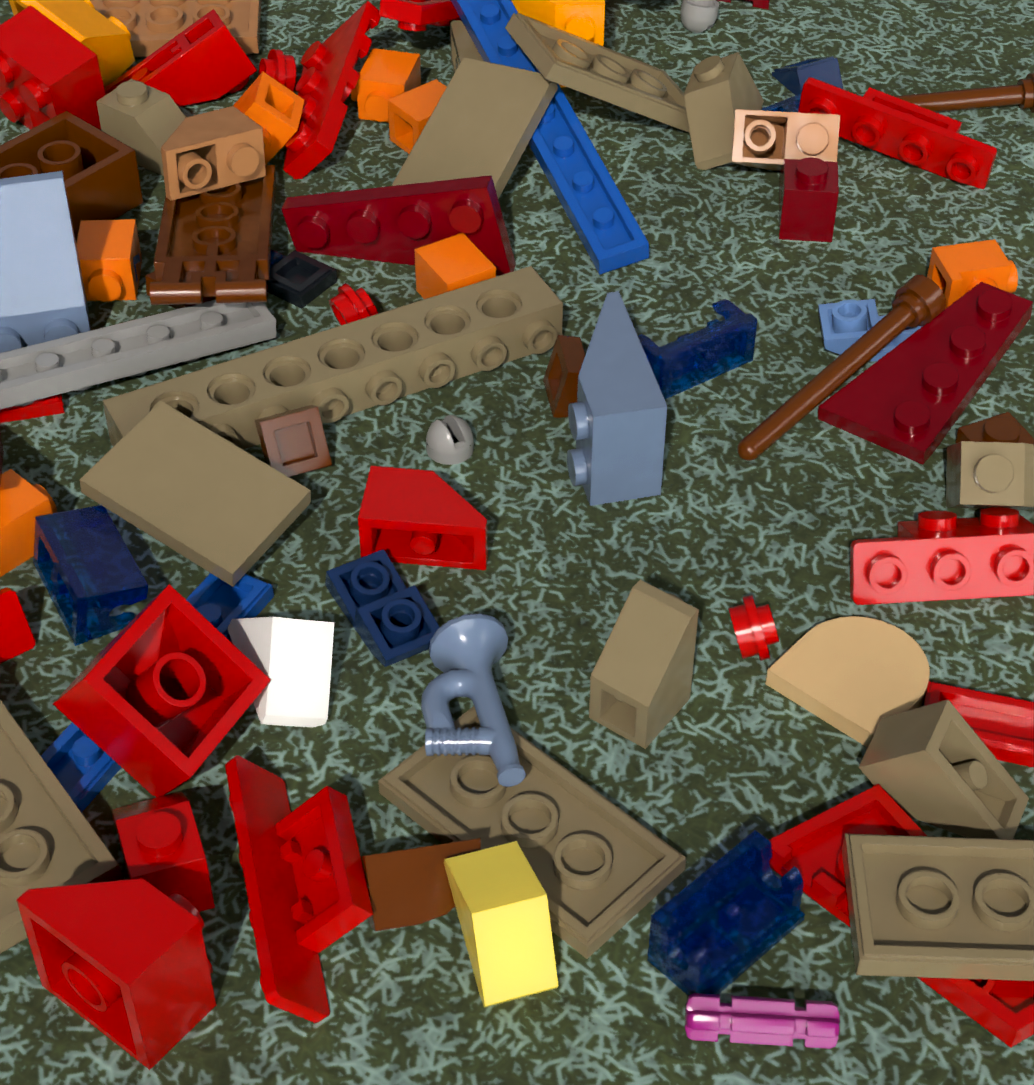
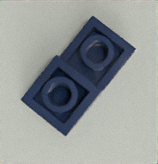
(381, 608)

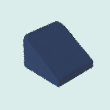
(796, 74)

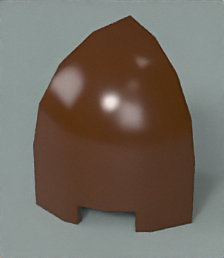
(411, 884)

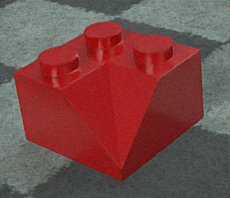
(46, 72)
(163, 693)
(122, 960)

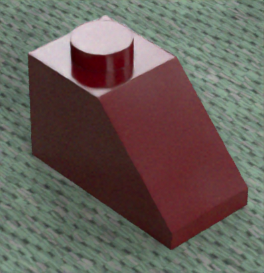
(808, 199)

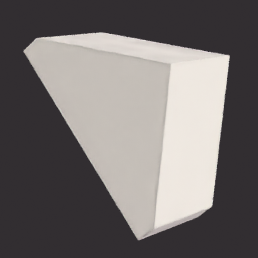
(297, 661)

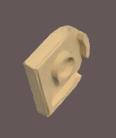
(853, 674)

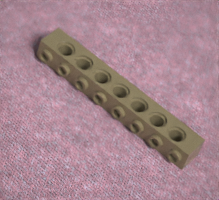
(360, 361)

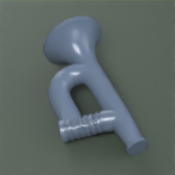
(465, 654)

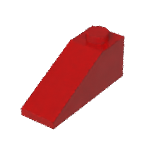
(195, 64)

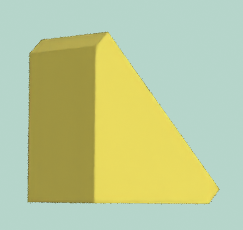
(503, 922)

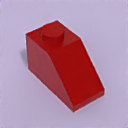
(420, 520)
(165, 847)

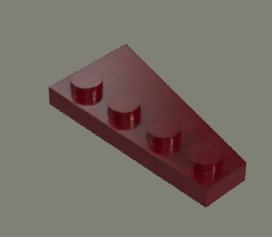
(395, 220)
(930, 377)

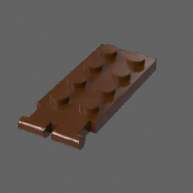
(216, 245)

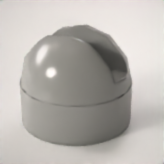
(698, 14)
(440, 441)

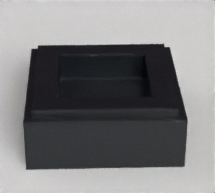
(300, 279)

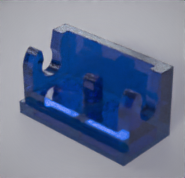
(703, 353)
(87, 571)
(725, 919)

